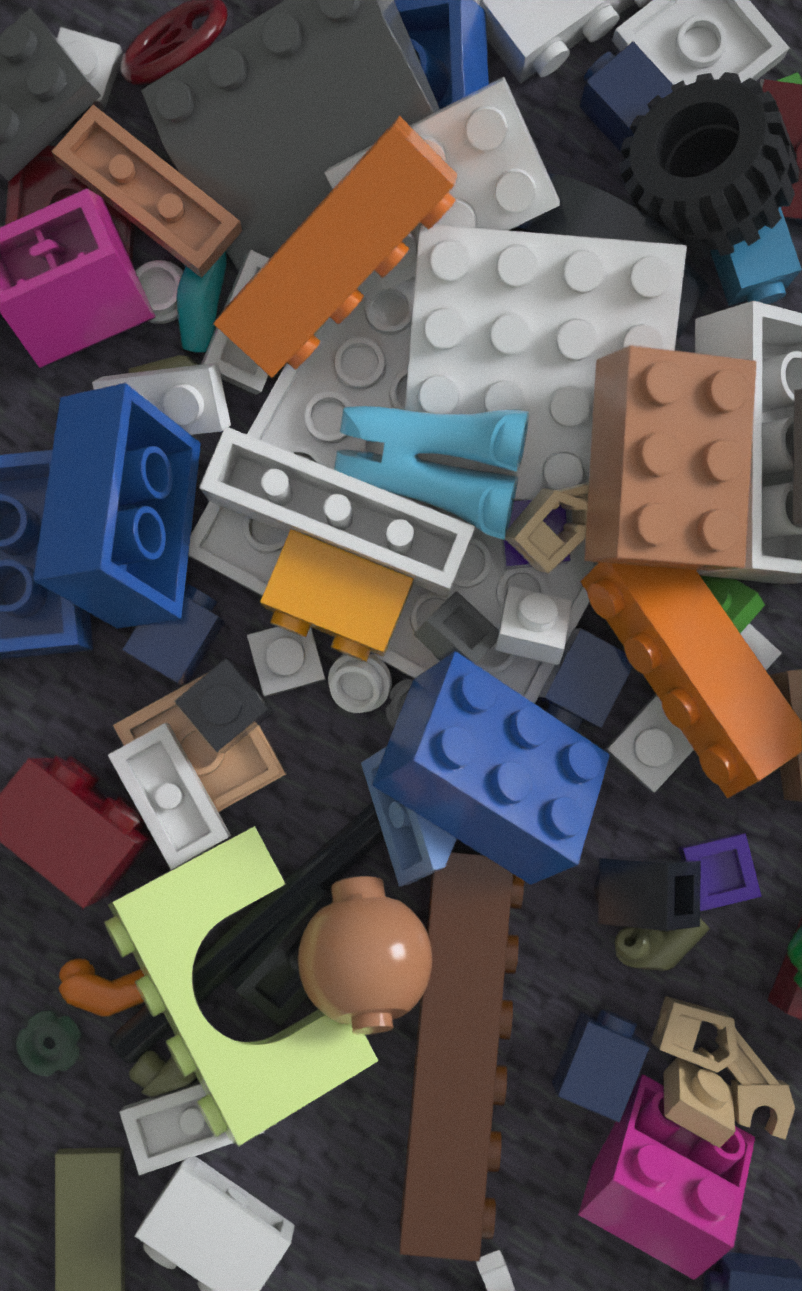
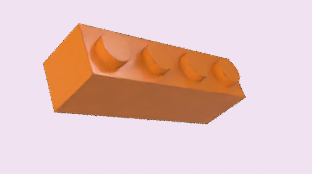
(337, 248)
(698, 670)

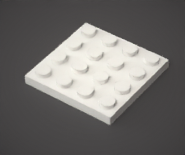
(521, 329)

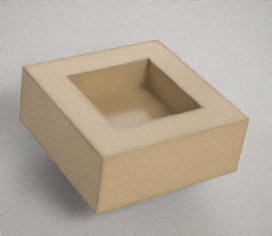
(699, 1101)

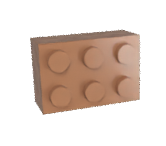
(670, 459)

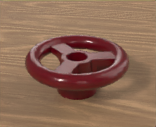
(172, 40)

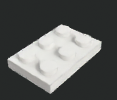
(496, 164)

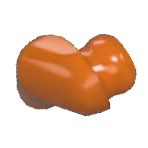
(96, 994)

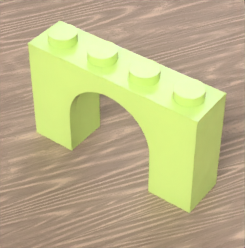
(244, 1082)

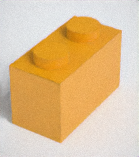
(336, 595)

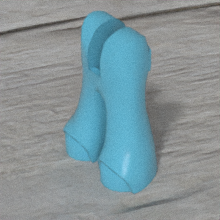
(471, 494)

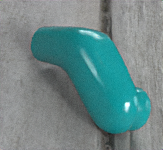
(198, 305)

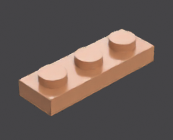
(147, 191)

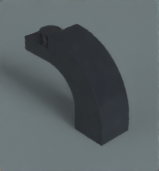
(597, 214)

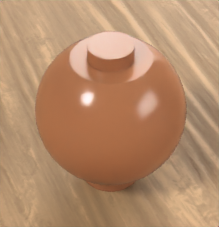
(364, 957)

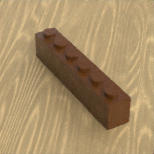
(457, 1060)

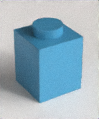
(761, 269)

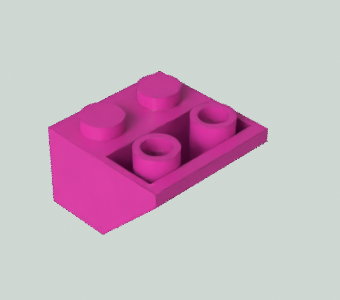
(68, 279)
(668, 1185)

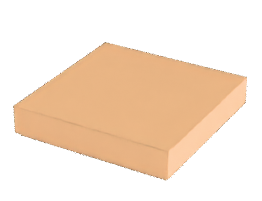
(226, 775)

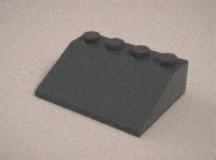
(285, 103)

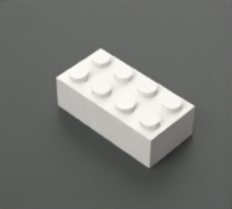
(774, 341)

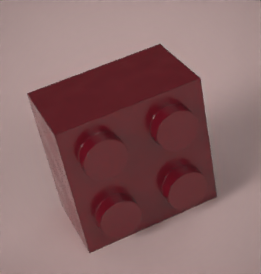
(70, 828)

